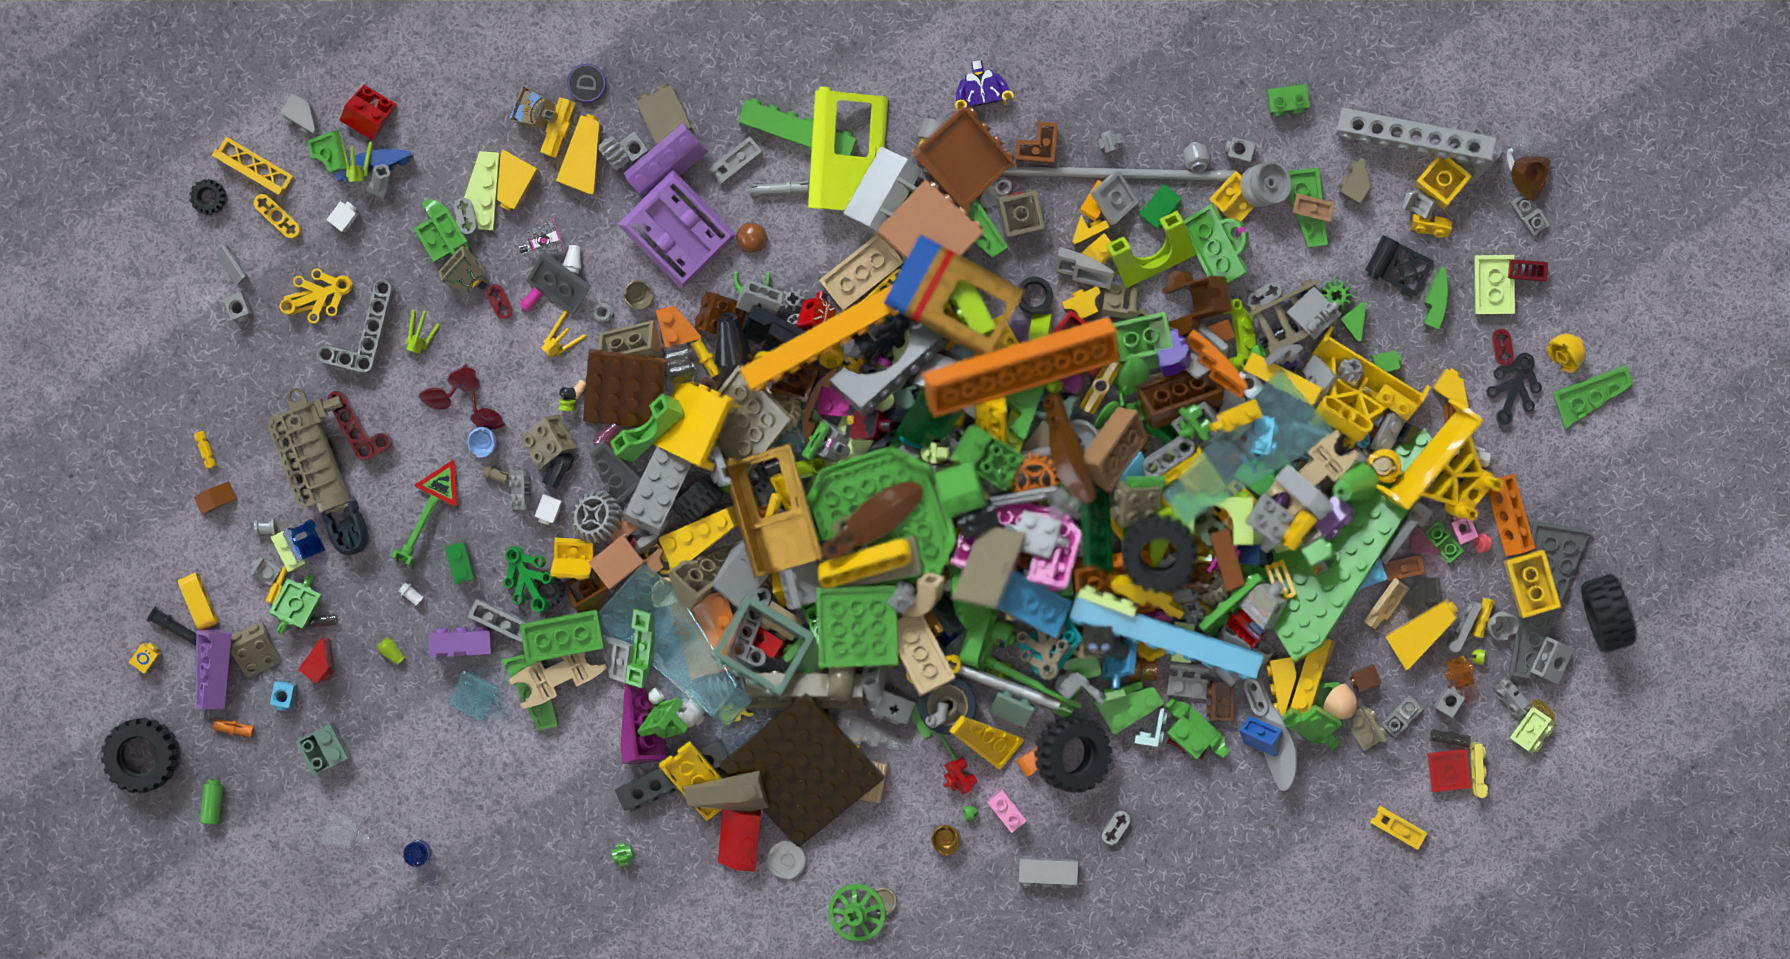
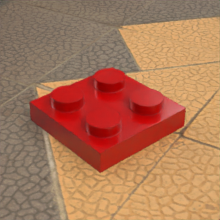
(1449, 770)

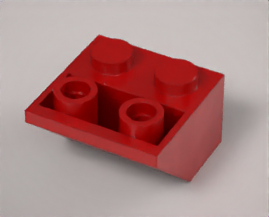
(367, 112)

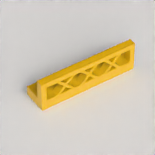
(254, 175)

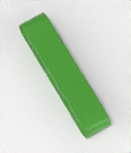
(978, 639)

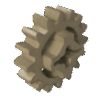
(1215, 591)

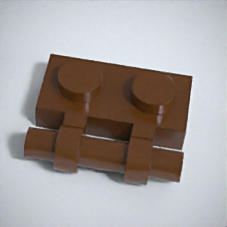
(1199, 579)

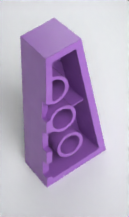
(212, 668)

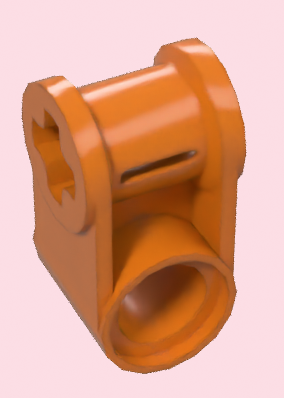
(1027, 763)

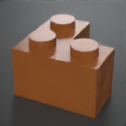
(1040, 150)

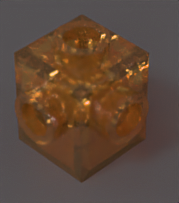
(1459, 672)

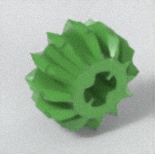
(1332, 289)

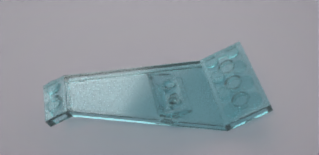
(1229, 463)
(688, 654)

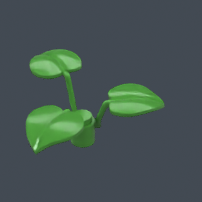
(1133, 372)

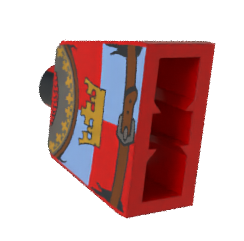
(1246, 628)

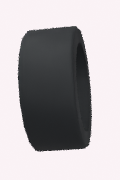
(1049, 295)

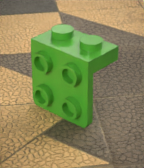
(810, 659)

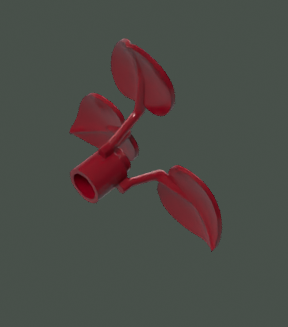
(466, 380)

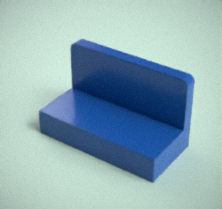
(1261, 735)

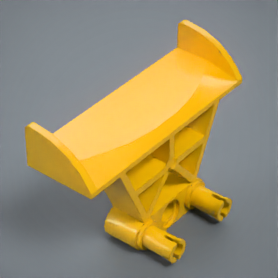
(1365, 409)
(1435, 458)

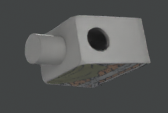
(1265, 604)

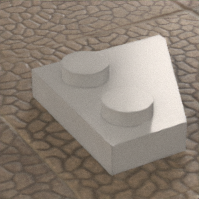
(617, 657)

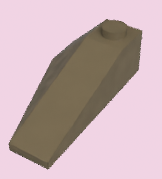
(694, 578)

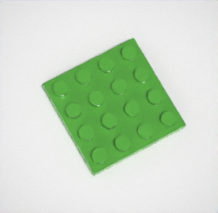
(856, 626)

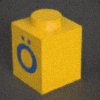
(145, 657)

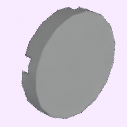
(786, 854)

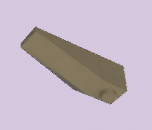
(732, 793)

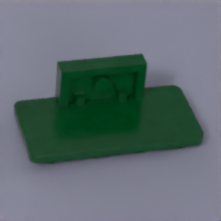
(922, 427)

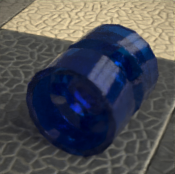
(417, 853)

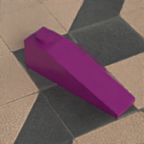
(633, 746)

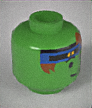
(1003, 634)

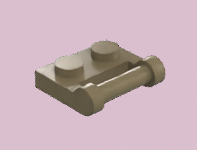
(1114, 301)

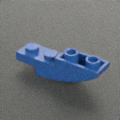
(384, 156)

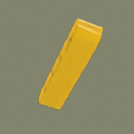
(864, 563)

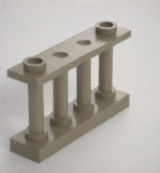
(1291, 336)

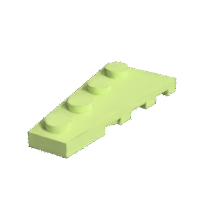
(483, 190)

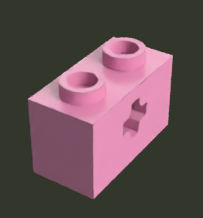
(1006, 810)

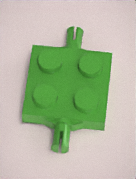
(295, 604)

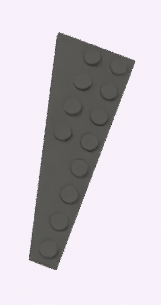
(1563, 549)

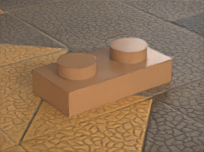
(1313, 207)

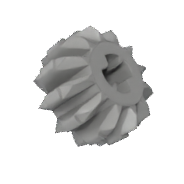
(613, 153)

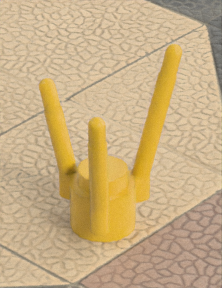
(552, 345)

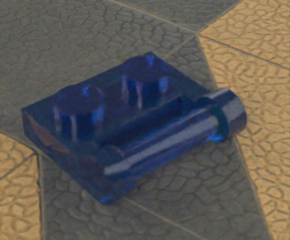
(304, 547)

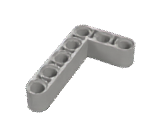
(367, 334)

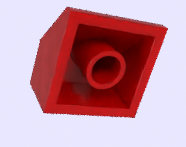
(319, 662)

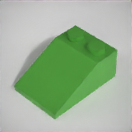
(1143, 336)

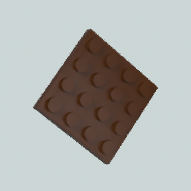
(622, 387)

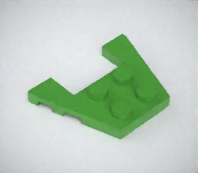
(1024, 403)

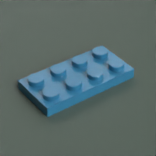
(1034, 604)

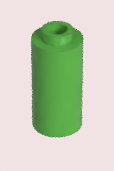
(211, 802)

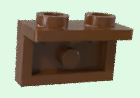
(1221, 701)

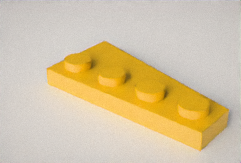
(989, 742)

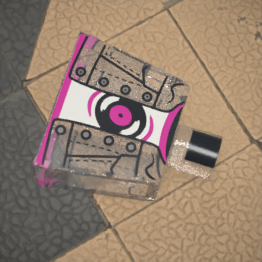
(542, 239)

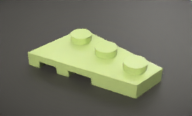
(1108, 600)

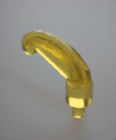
(1537, 702)

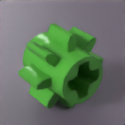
(622, 854)

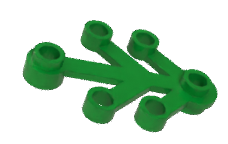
(525, 577)

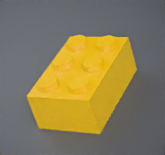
(1531, 583)

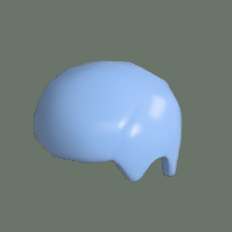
(482, 442)

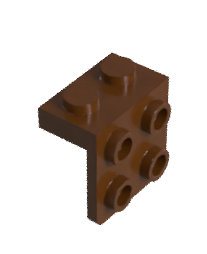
(712, 308)

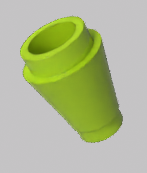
(390, 650)

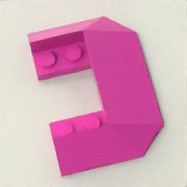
(1047, 572)

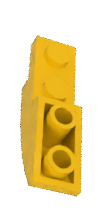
(1136, 594)

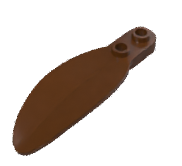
(1066, 450)
(875, 517)

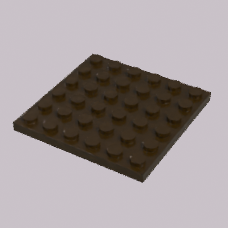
(805, 769)

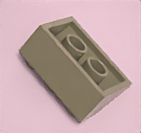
(633, 339)

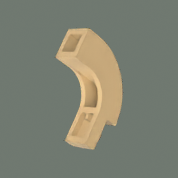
(929, 592)

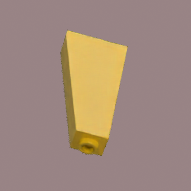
(581, 159)
(1421, 632)

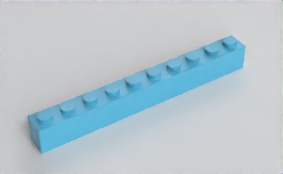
(1170, 637)

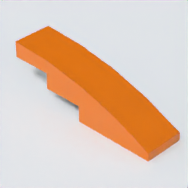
(1221, 369)

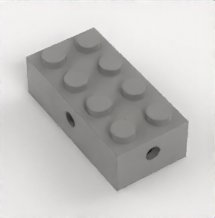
(657, 491)

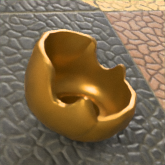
(945, 839)

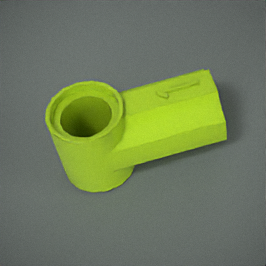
(808, 468)

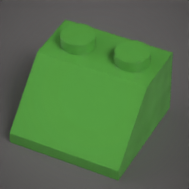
(960, 489)

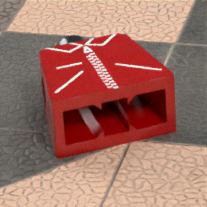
(815, 312)

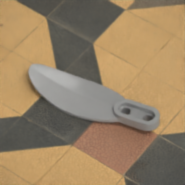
(1285, 763)

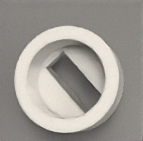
(655, 696)

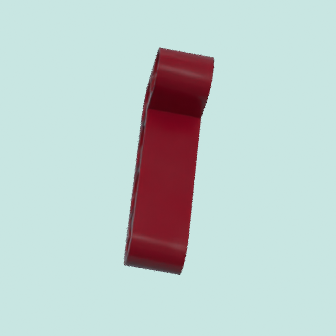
(354, 423)

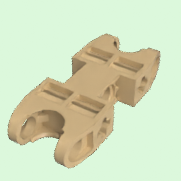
(1318, 468)
(553, 676)

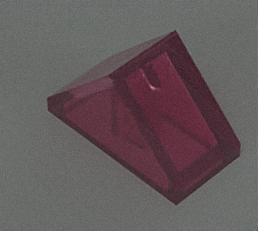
(1421, 544)

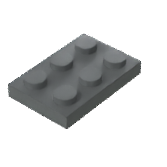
(558, 283)

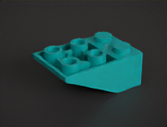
(1071, 635)

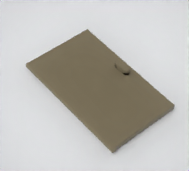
(986, 567)

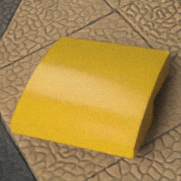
(1230, 199)

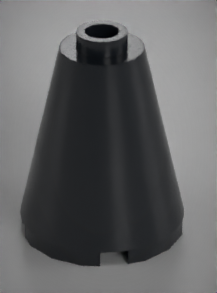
(730, 343)

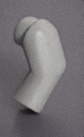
(939, 717)

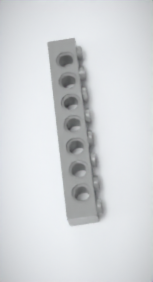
(1427, 132)

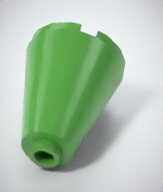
(1356, 483)

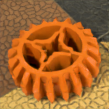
(1046, 465)

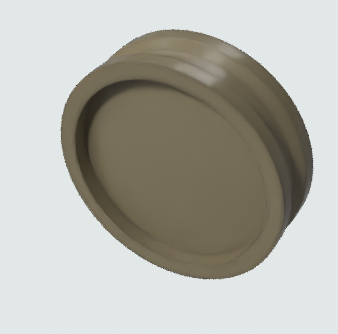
(888, 898)

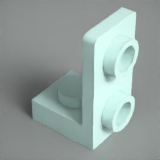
(1145, 737)

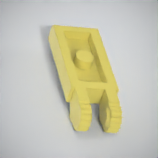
(1478, 771)

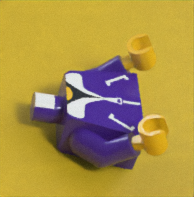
(981, 88)

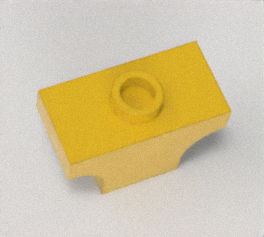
(1083, 302)

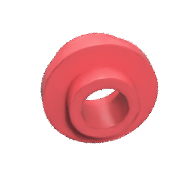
(1482, 543)

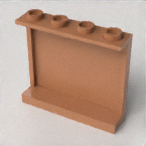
(934, 217)

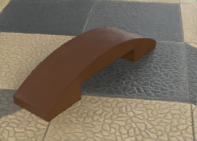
(808, 423)

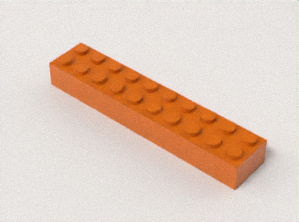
(1021, 367)

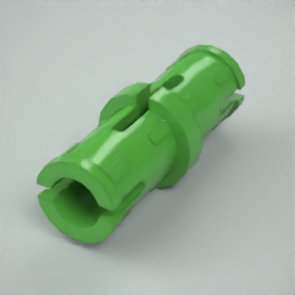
(816, 440)

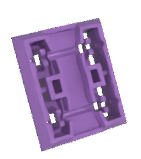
(676, 229)

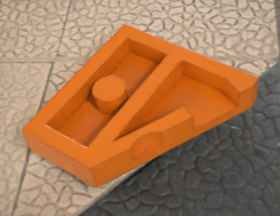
(675, 327)

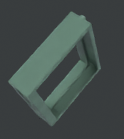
(779, 620)

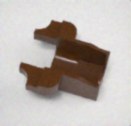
(1208, 294)

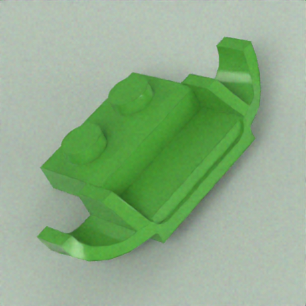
(440, 233)
(1313, 725)
(1194, 731)

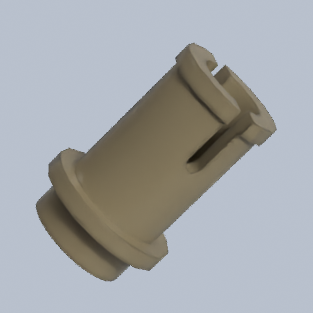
(495, 474)

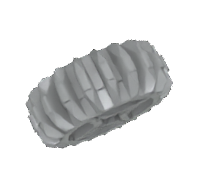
(602, 516)

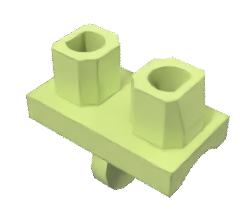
(936, 453)

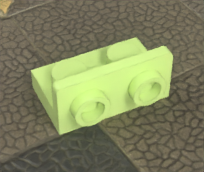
(1533, 730)

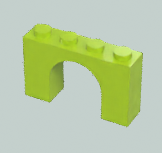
(1175, 250)
(1239, 508)

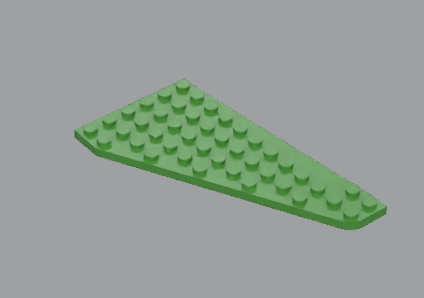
(1324, 597)

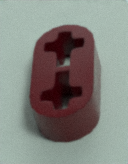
(495, 304)
(1498, 348)

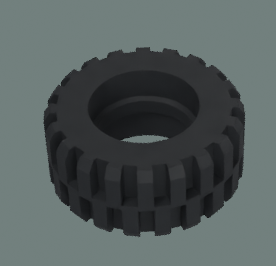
(1153, 577)
(1608, 613)
(1051, 750)
(117, 767)

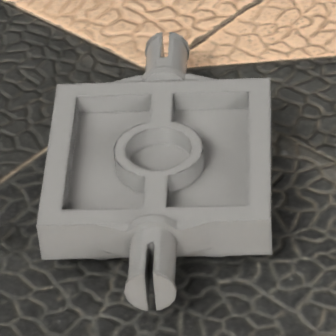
(1041, 534)

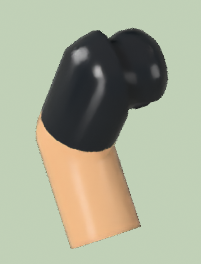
(573, 393)

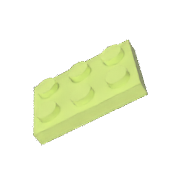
(1492, 288)

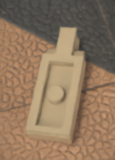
(1387, 603)

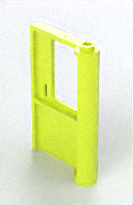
(836, 176)

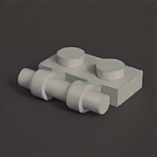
(1187, 686)

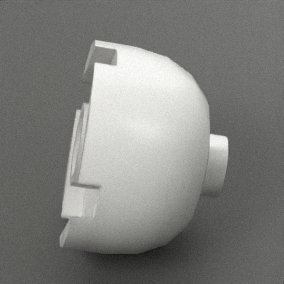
(690, 712)

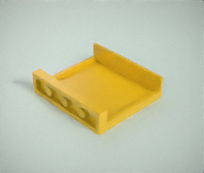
(698, 428)

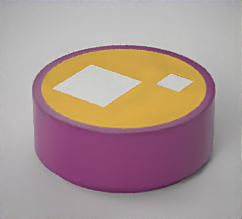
(883, 364)

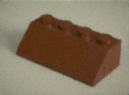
(1166, 396)

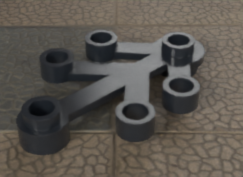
(896, 327)
(1515, 385)

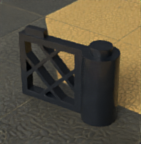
(1384, 259)

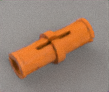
(233, 728)

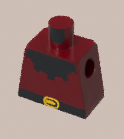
(868, 427)

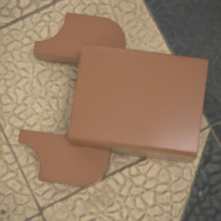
(621, 560)

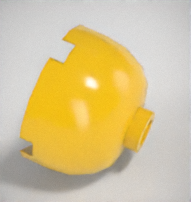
(1568, 351)

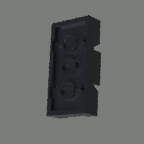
(770, 328)

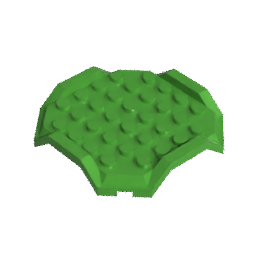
(851, 482)

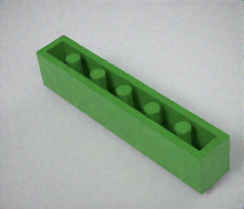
(789, 126)

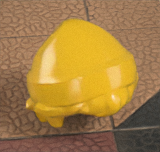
(1386, 464)

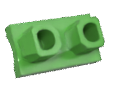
(1190, 416)

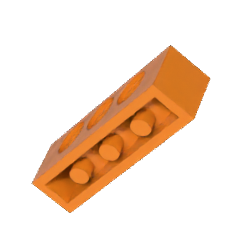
(1511, 517)

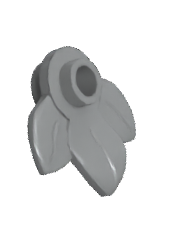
(988, 196)

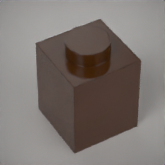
(1364, 678)

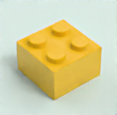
(1443, 181)

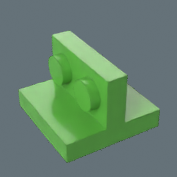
(664, 720)

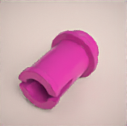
(530, 300)

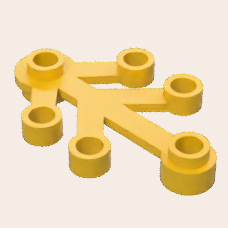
(319, 294)

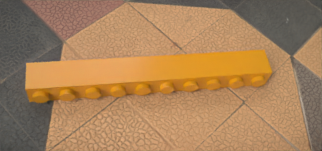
(817, 341)

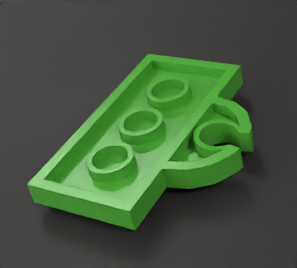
(1216, 243)

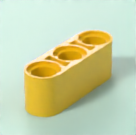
(198, 601)

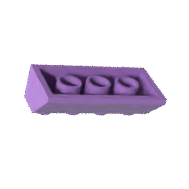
(674, 152)

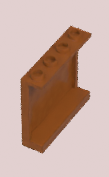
(963, 157)

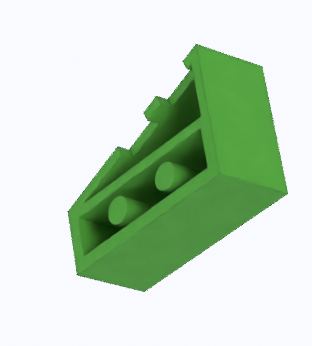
(1126, 710)

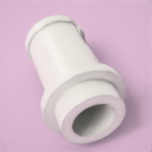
(411, 594)

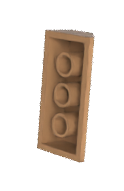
(1115, 447)

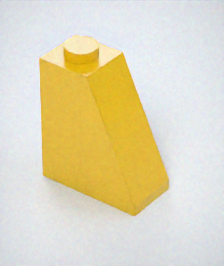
(514, 180)

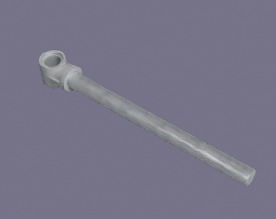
(1005, 685)

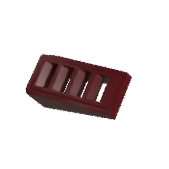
(1542, 272)

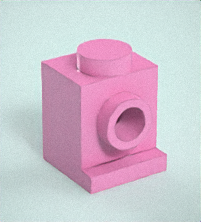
(1468, 534)

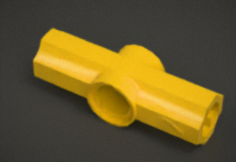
(557, 131)
(1094, 396)

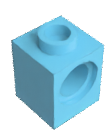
(290, 690)

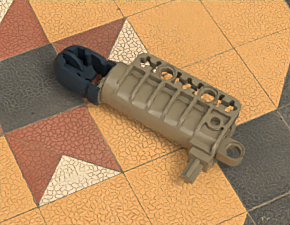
(317, 468)

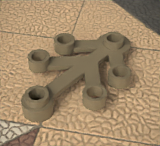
(1044, 647)

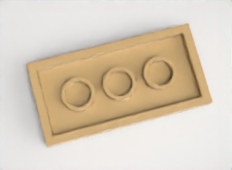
(861, 271)
(922, 655)

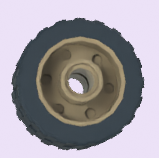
(962, 701)

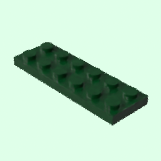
(1097, 531)

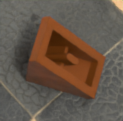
(215, 497)

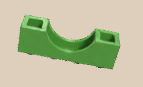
(632, 443)

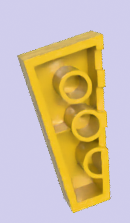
(698, 536)

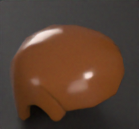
(752, 237)

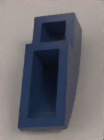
(1251, 554)

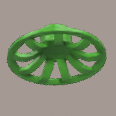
(856, 913)

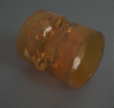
(1144, 669)

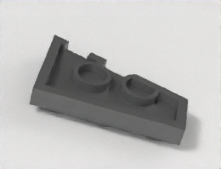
(615, 473)

